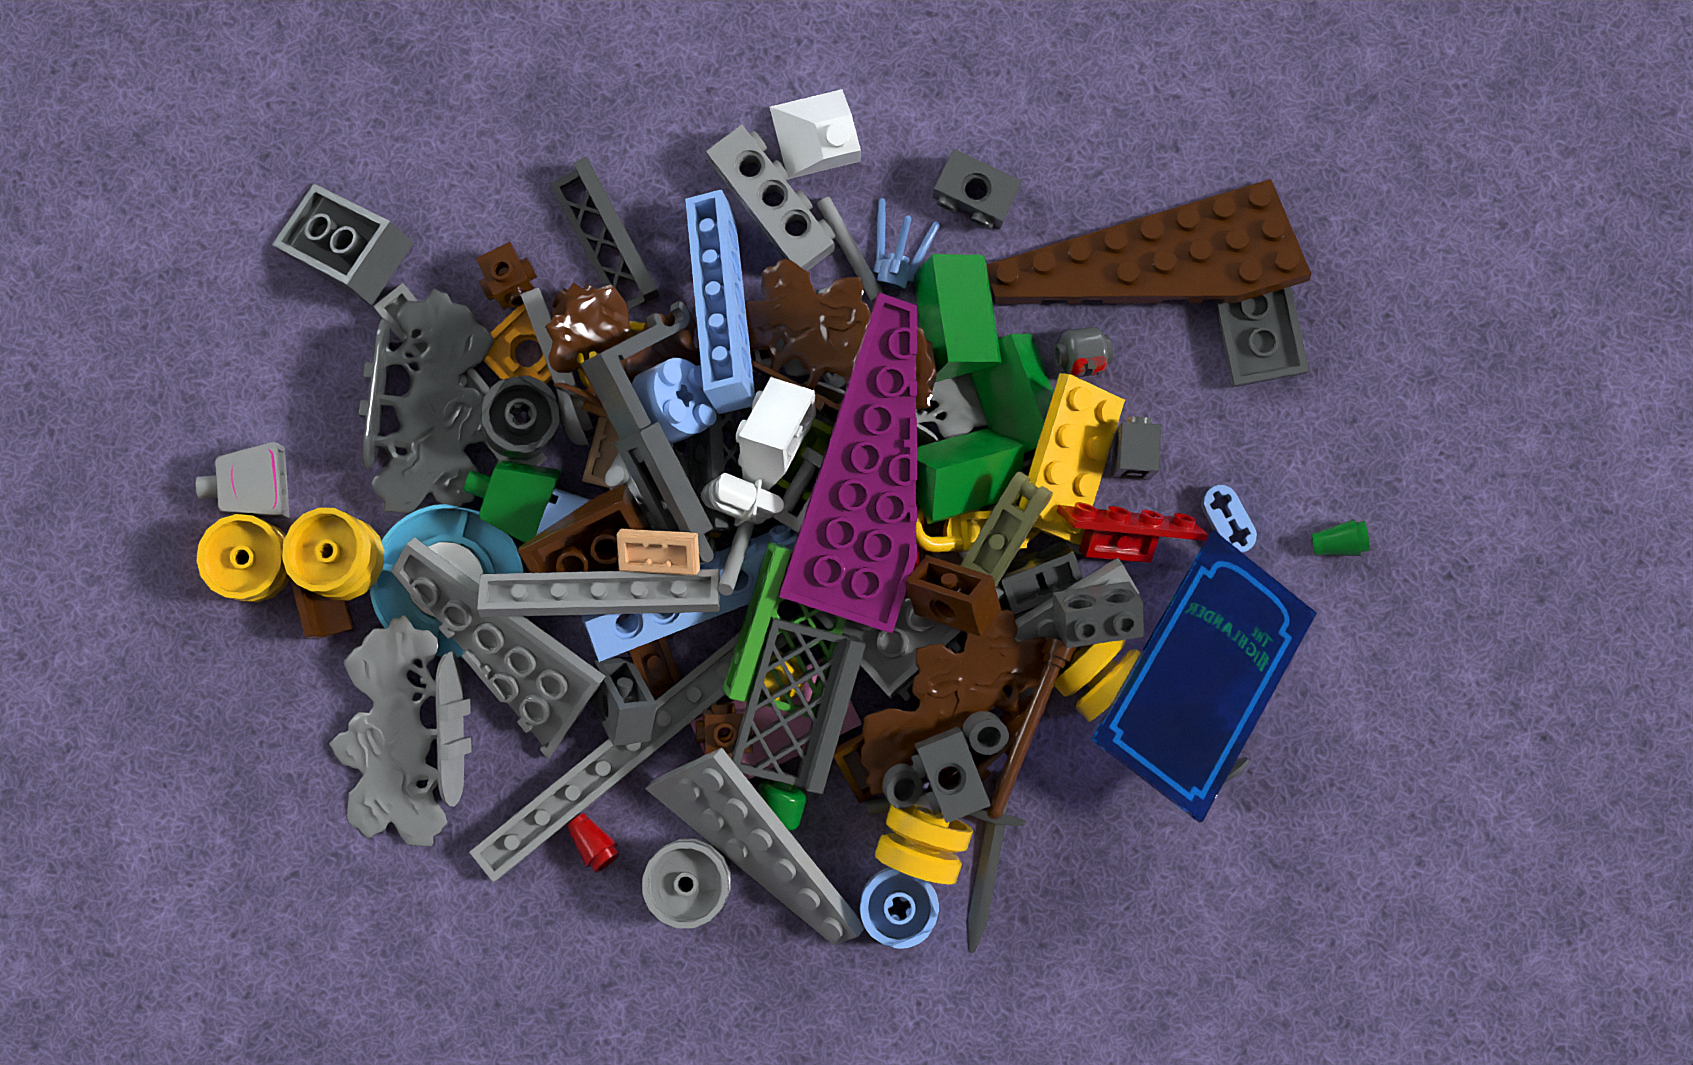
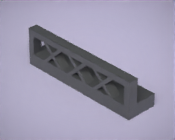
(612, 224)

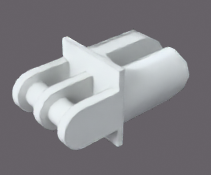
(741, 499)

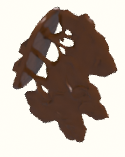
(600, 323)
(817, 330)
(950, 691)

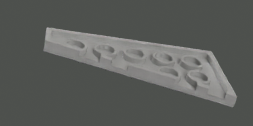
(509, 653)
(737, 821)

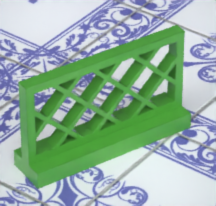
(761, 608)

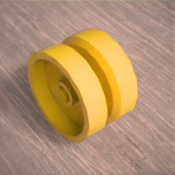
(333, 554)
(222, 555)
(1100, 672)
(923, 844)

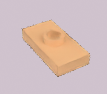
(601, 453)
(658, 551)

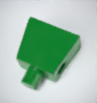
(514, 496)

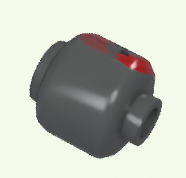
(1083, 352)

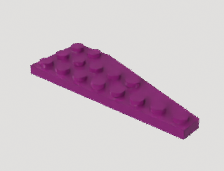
(863, 509)

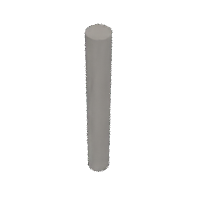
(849, 248)
(735, 558)

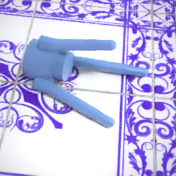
(895, 269)

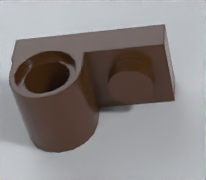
(656, 666)

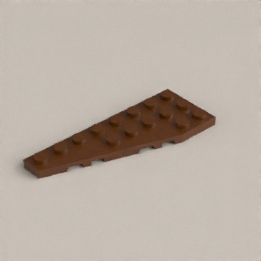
(1202, 250)

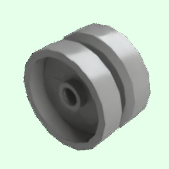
(686, 859)

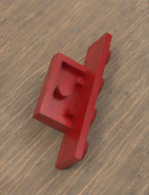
(1124, 533)

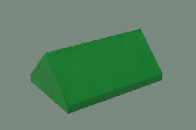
(957, 313)
(1016, 392)
(965, 473)

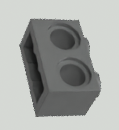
(1039, 574)
(1098, 614)

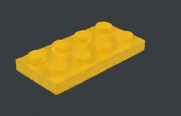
(1073, 451)

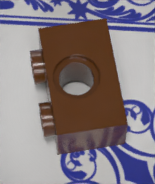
(953, 595)

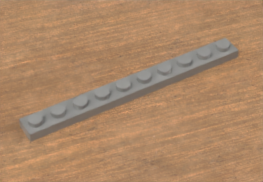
(605, 767)

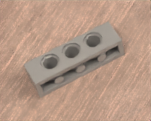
(744, 147)

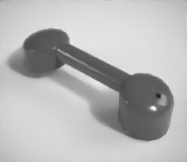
(981, 731)

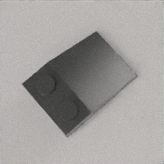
(343, 243)

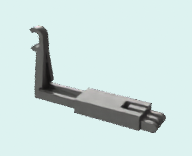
(645, 444)

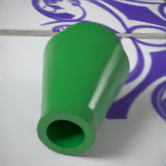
(1343, 539)

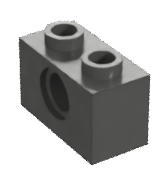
(967, 171)
(1136, 449)
(623, 702)
(963, 796)

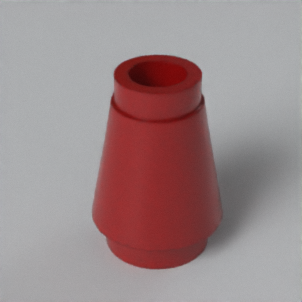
(594, 845)

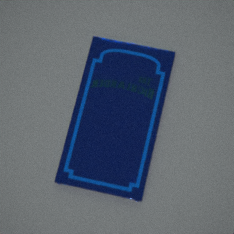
(1204, 677)

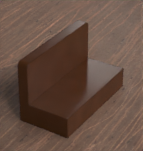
(321, 615)

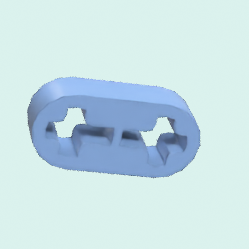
(1236, 514)

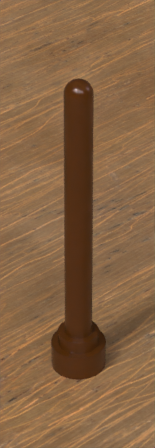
(1055, 658)

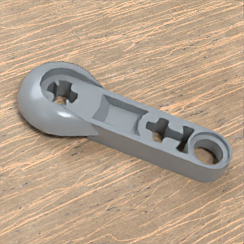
(573, 418)

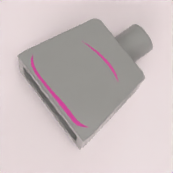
(249, 482)

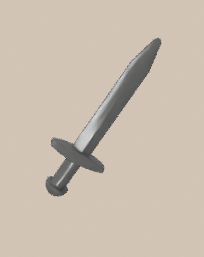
(987, 870)

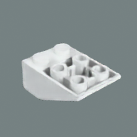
(774, 431)

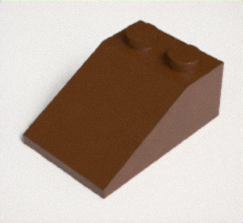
(586, 536)

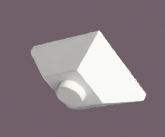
(816, 133)

